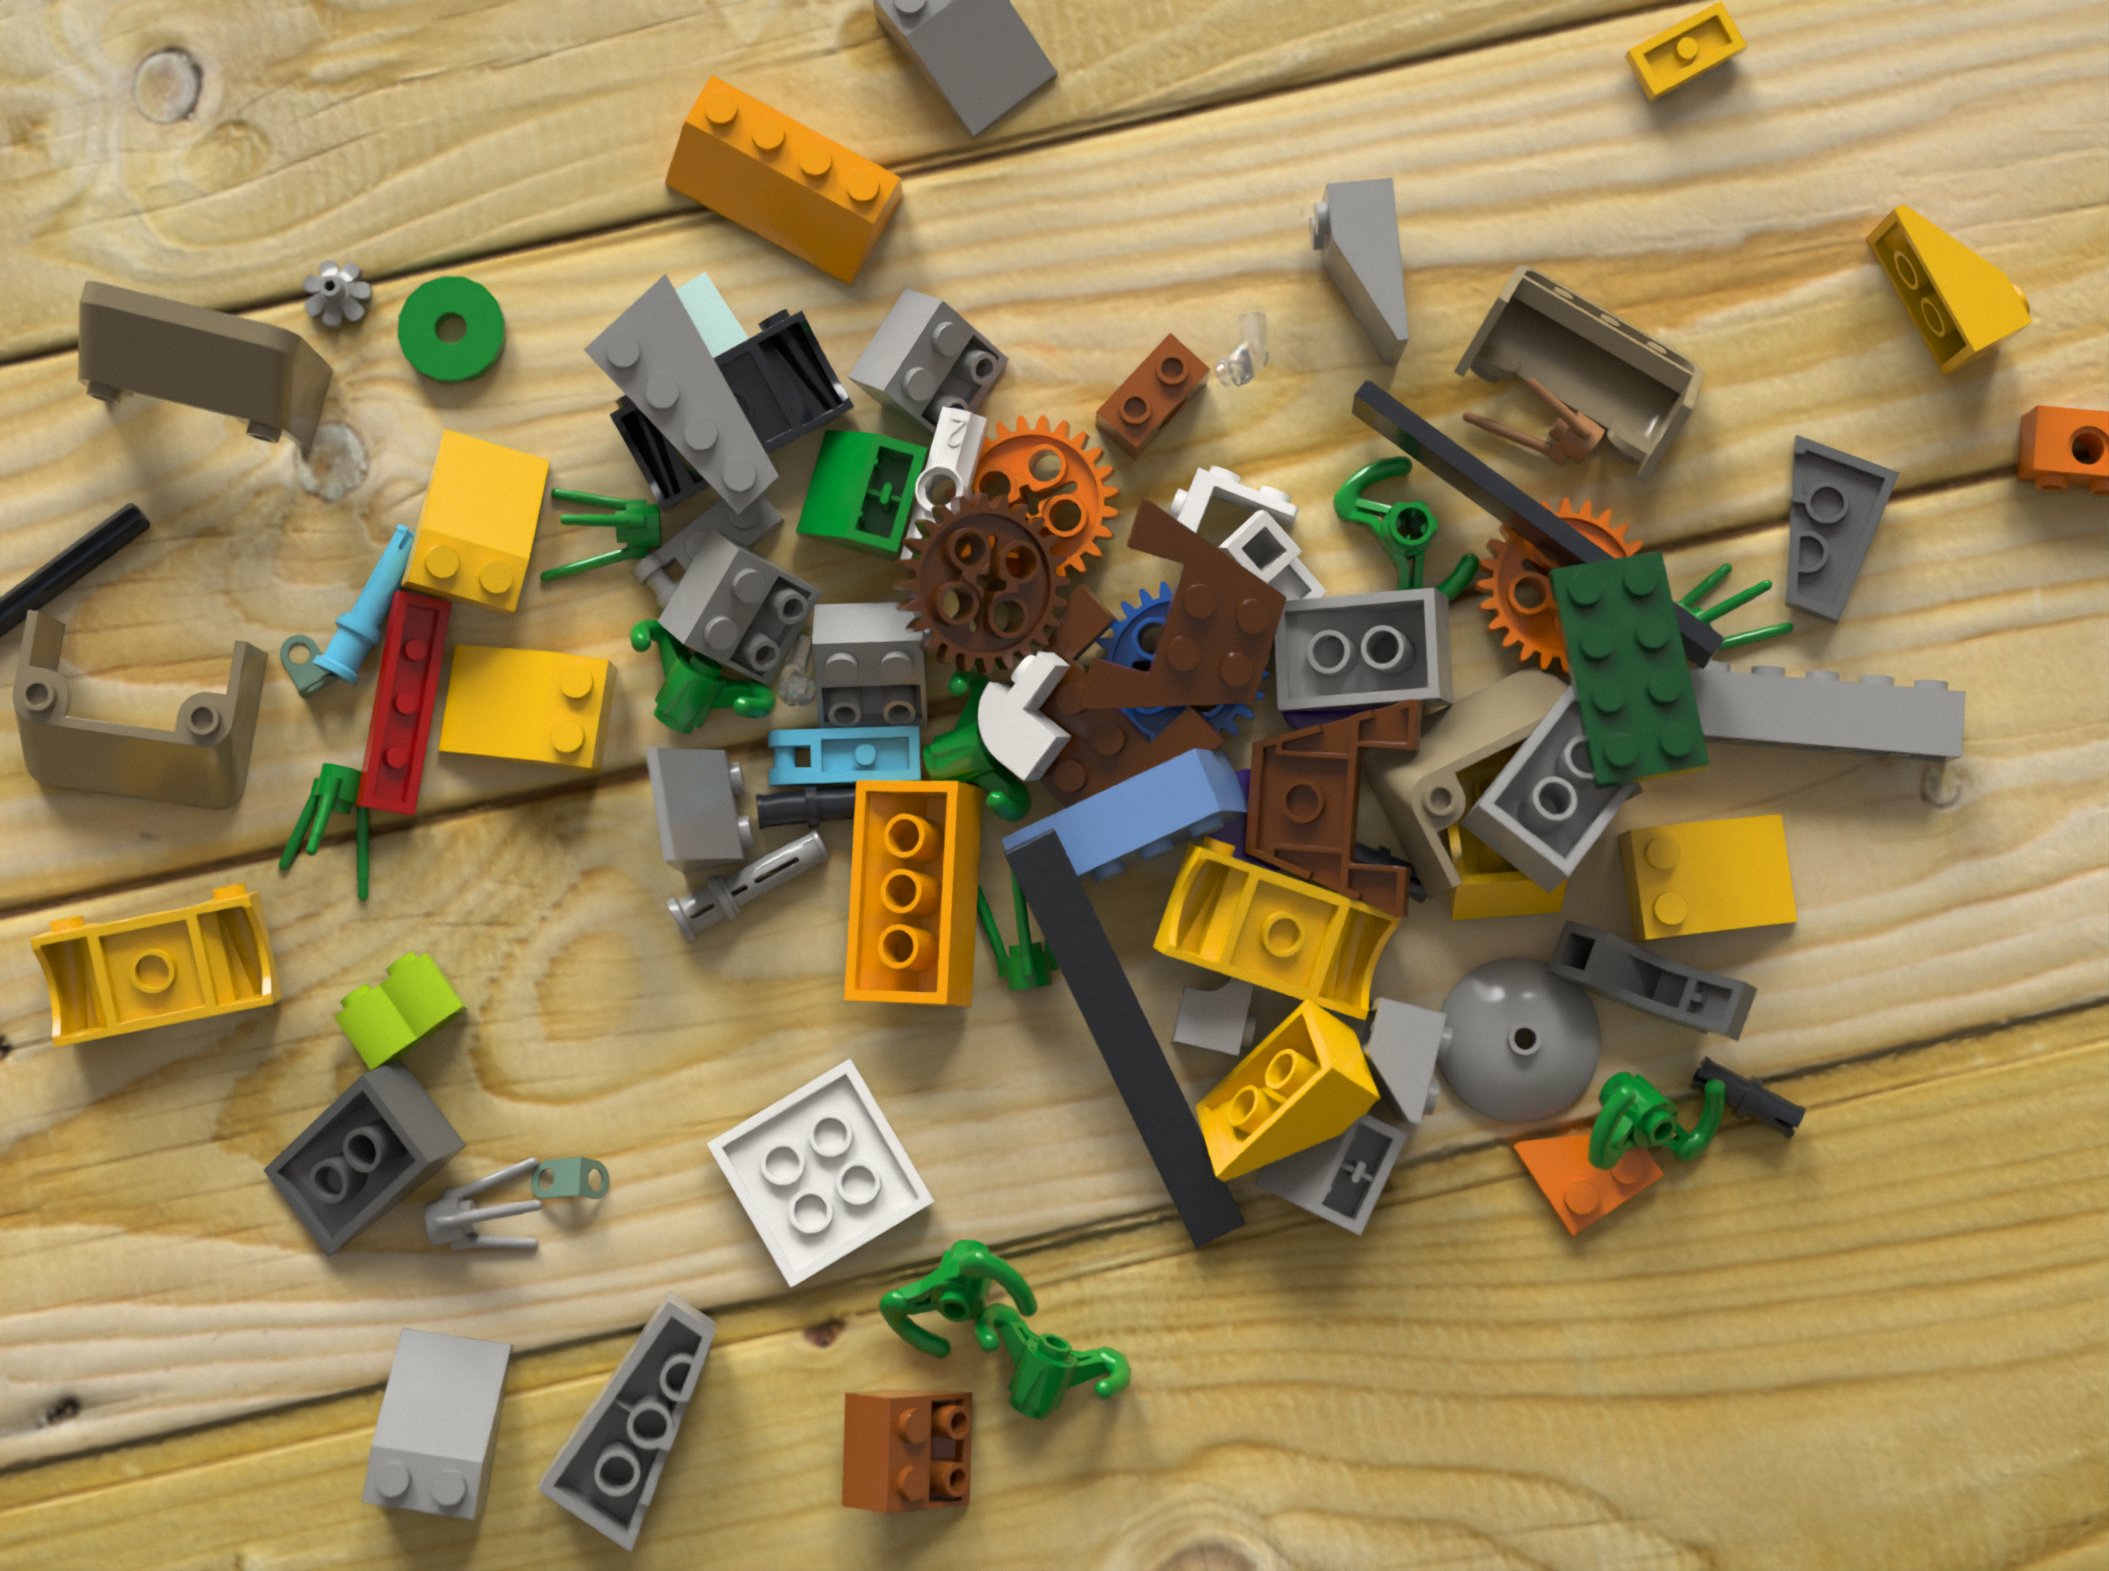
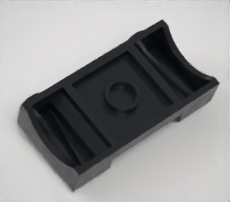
(779, 385)

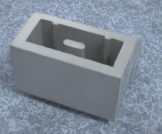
(927, 361)
(739, 607)
(868, 667)
(1401, 1053)
(1340, 1175)

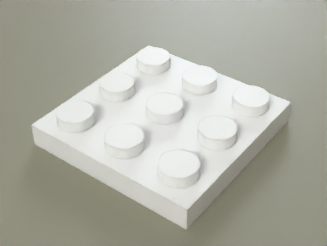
(820, 1172)

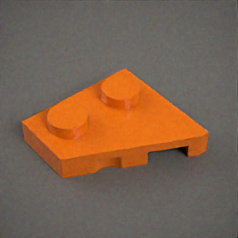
(1576, 1188)

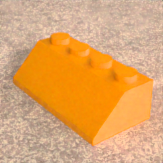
(782, 180)
(913, 893)

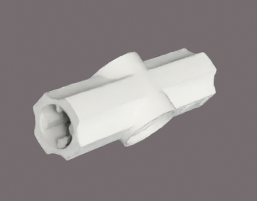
(951, 457)

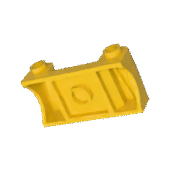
(1273, 929)
(157, 967)

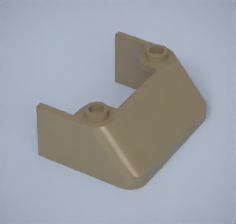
(200, 361)
(1588, 363)
(194, 766)
(1421, 786)

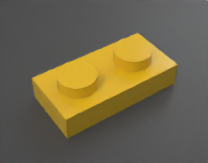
(1685, 51)

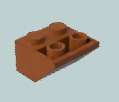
(906, 1450)

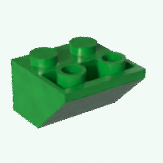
(863, 492)

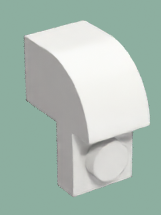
(1272, 556)
(1012, 721)

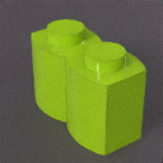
(401, 1010)

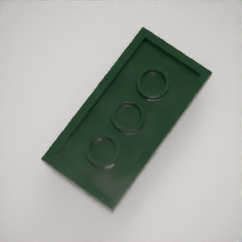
(1628, 670)

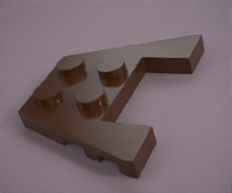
(1212, 632)
(1105, 742)
(1308, 802)

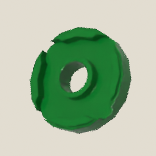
(437, 302)

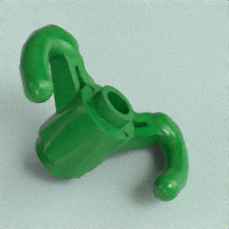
(1413, 515)
(695, 683)
(965, 758)
(1644, 1117)
(956, 1292)
(1046, 1363)

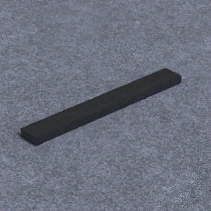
(1504, 500)
(1123, 1036)

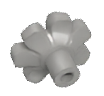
(337, 294)

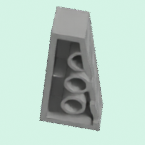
(676, 384)
(624, 1437)

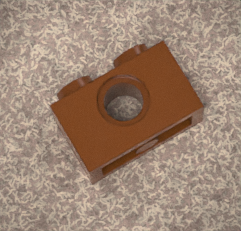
(1152, 396)

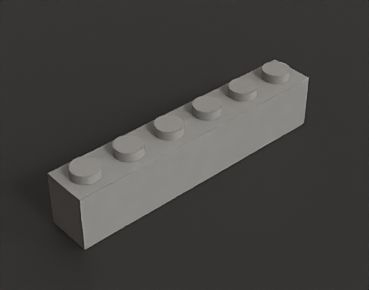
(1829, 713)

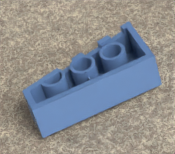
(1145, 815)

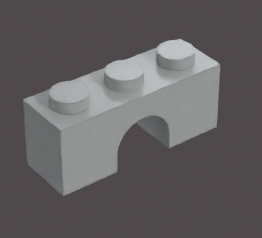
(1217, 1018)

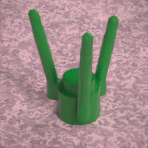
(635, 524)
(1730, 605)
(335, 793)
(1027, 963)

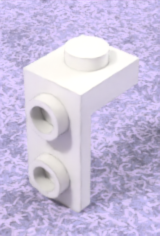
(1224, 484)

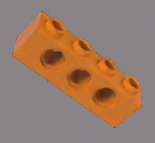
(2048, 454)

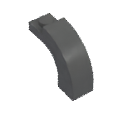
(1651, 982)

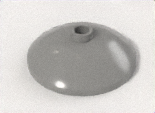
(1483, 1057)

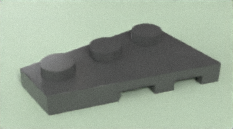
(1831, 525)

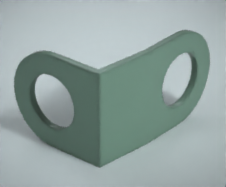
(306, 675)
(570, 1178)

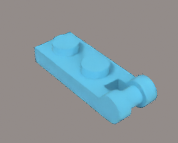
(846, 755)

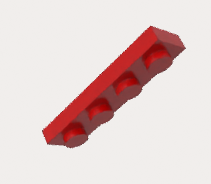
(403, 703)

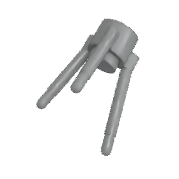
(455, 1218)

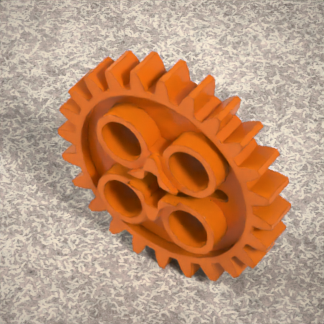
(1015, 457)
(1538, 628)

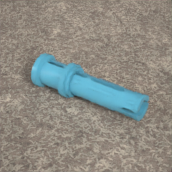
(360, 627)

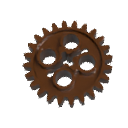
(937, 570)

